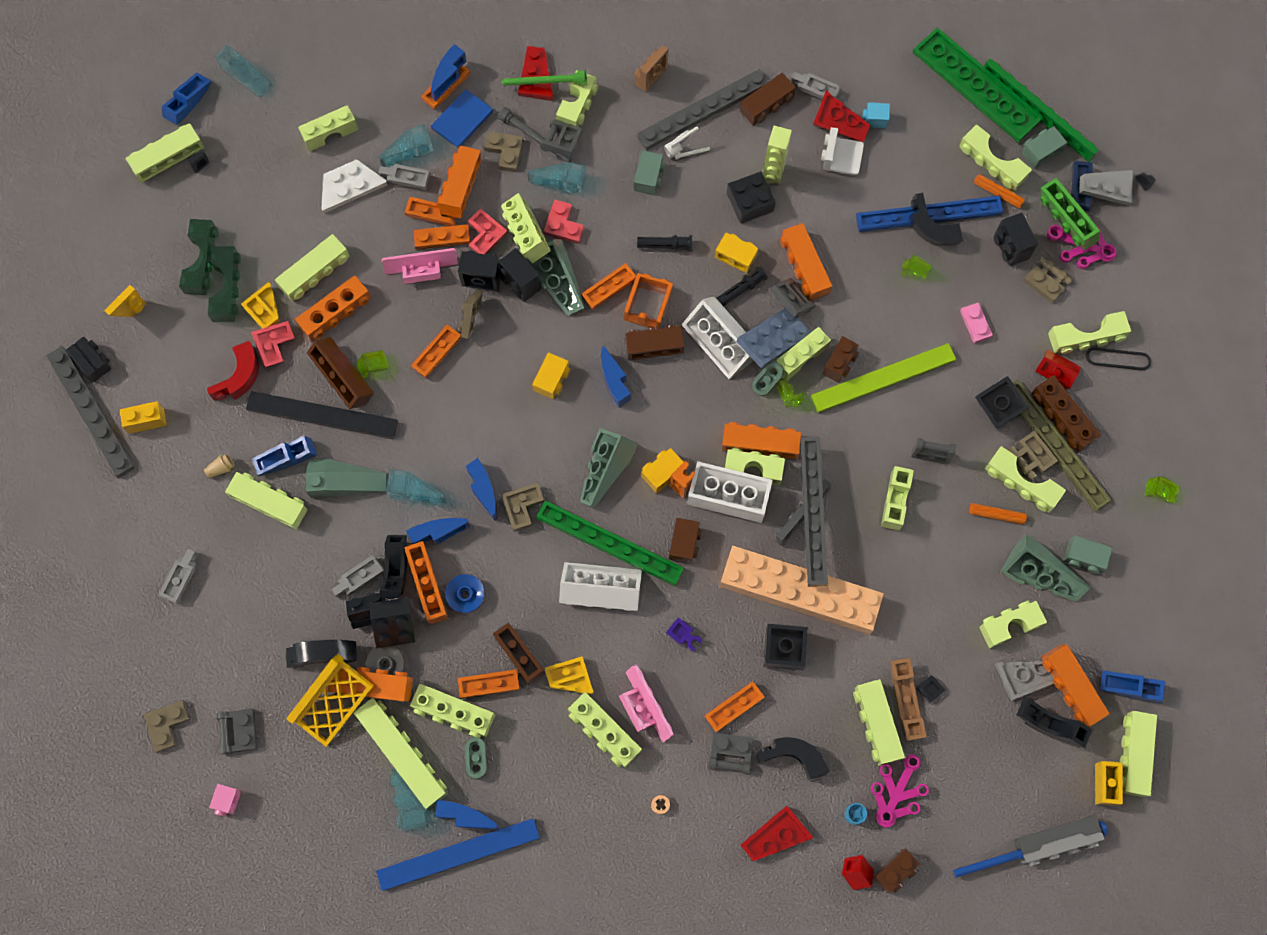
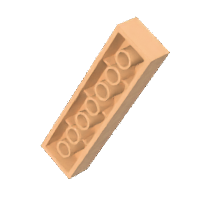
(788, 587)

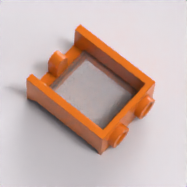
(648, 301)

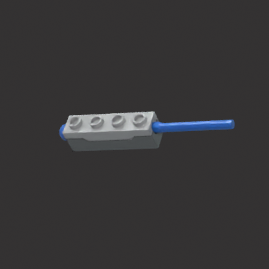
(1047, 844)

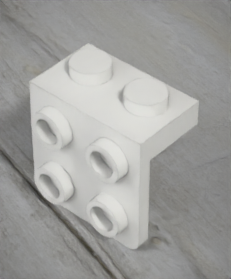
(841, 154)

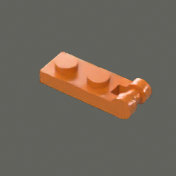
(427, 211)

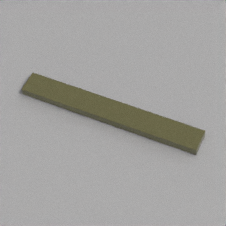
(1066, 457)

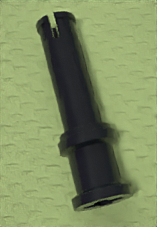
(665, 242)
(747, 282)

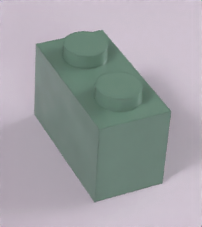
(1043, 147)
(648, 172)
(1087, 555)

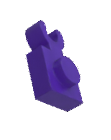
(681, 633)

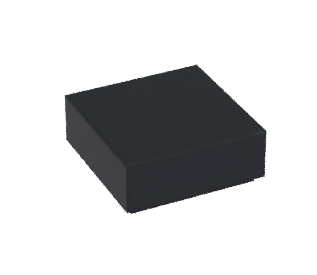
(198, 161)
(930, 689)

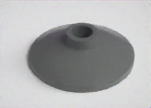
(377, 658)

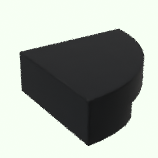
(1145, 181)

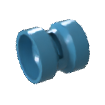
(855, 814)

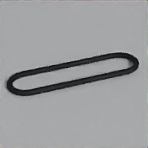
(1118, 351)

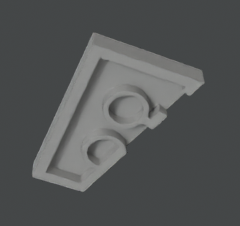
(1109, 186)
(1023, 677)

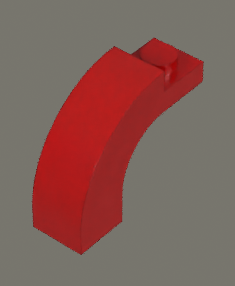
(243, 377)

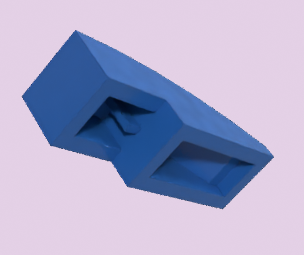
(447, 71)
(185, 98)
(614, 378)
(284, 456)
(482, 487)
(438, 530)
(1133, 686)
(464, 816)

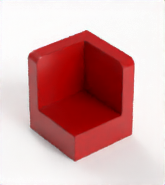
(858, 872)

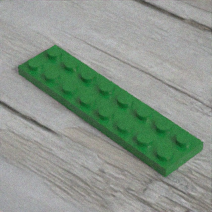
(977, 85)

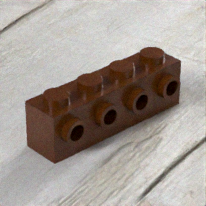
(340, 373)
(1065, 413)

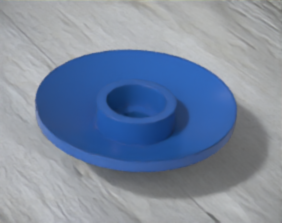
(462, 584)

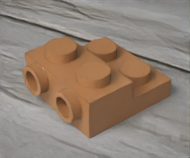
(652, 68)

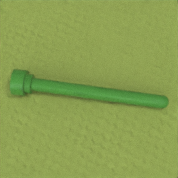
(579, 78)

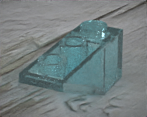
(242, 70)
(408, 145)
(560, 176)
(407, 485)
(411, 811)

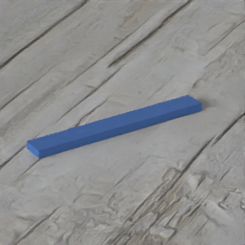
(937, 212)
(457, 854)

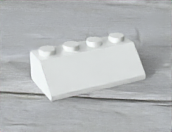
(717, 335)
(729, 492)
(600, 586)

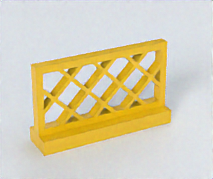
(314, 694)

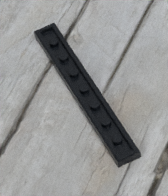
(322, 415)

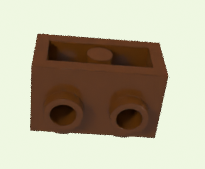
(840, 359)
(684, 540)
(896, 870)

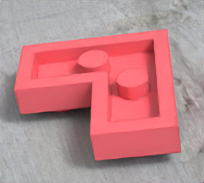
(559, 226)
(490, 232)
(268, 341)

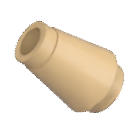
(219, 466)

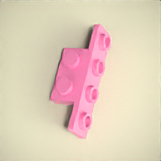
(420, 266)
(643, 707)

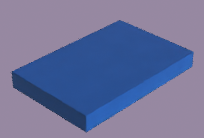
(462, 118)

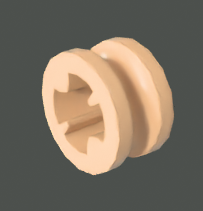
(654, 804)

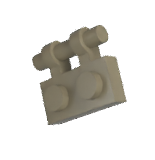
(1043, 283)
(1036, 451)

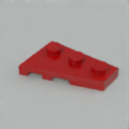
(535, 66)
(836, 115)
(776, 835)

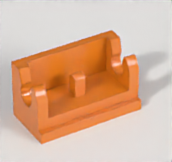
(680, 480)

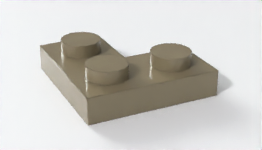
(508, 146)
(470, 310)
(517, 502)
(160, 723)

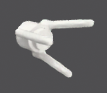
(674, 147)

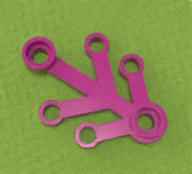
(1098, 249)
(896, 793)

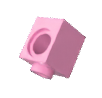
(225, 800)

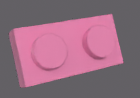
(976, 323)

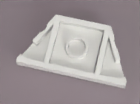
(348, 184)

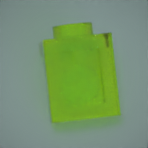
(917, 265)
(372, 362)
(787, 394)
(1162, 488)

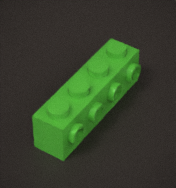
(1070, 214)

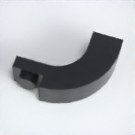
(929, 230)
(395, 567)
(320, 652)
(1052, 725)
(805, 753)

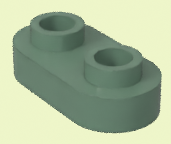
(769, 377)
(475, 758)

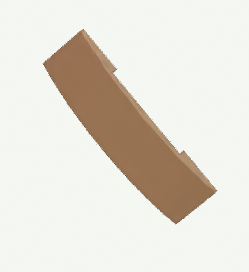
(906, 699)

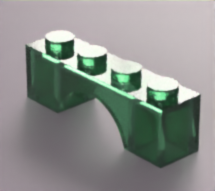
(196, 278)
(223, 305)

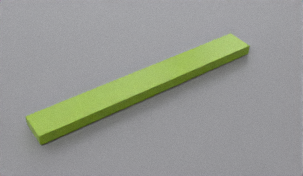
(883, 378)

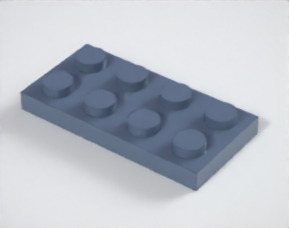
(773, 337)

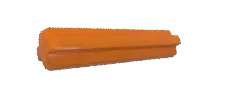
(999, 190)
(997, 513)

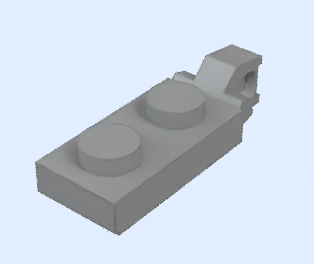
(814, 85)
(405, 176)
(358, 576)
(179, 577)

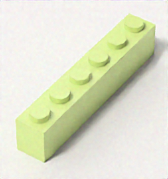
(400, 753)

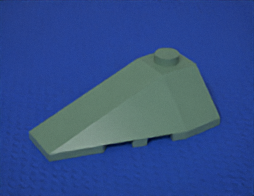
(559, 278)
(609, 459)
(338, 478)
(1037, 566)

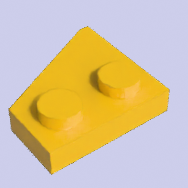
(126, 304)
(262, 307)
(569, 676)

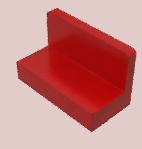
(1060, 367)

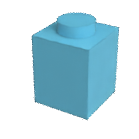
(876, 115)

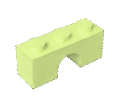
(574, 111)
(317, 130)
(798, 355)
(770, 466)
(896, 497)
(1027, 616)

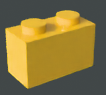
(736, 252)
(551, 375)
(143, 417)
(658, 473)
(1108, 783)

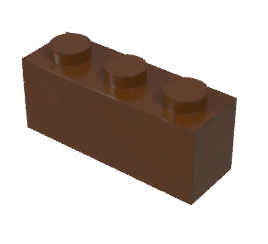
(767, 99)
(654, 342)
(518, 653)

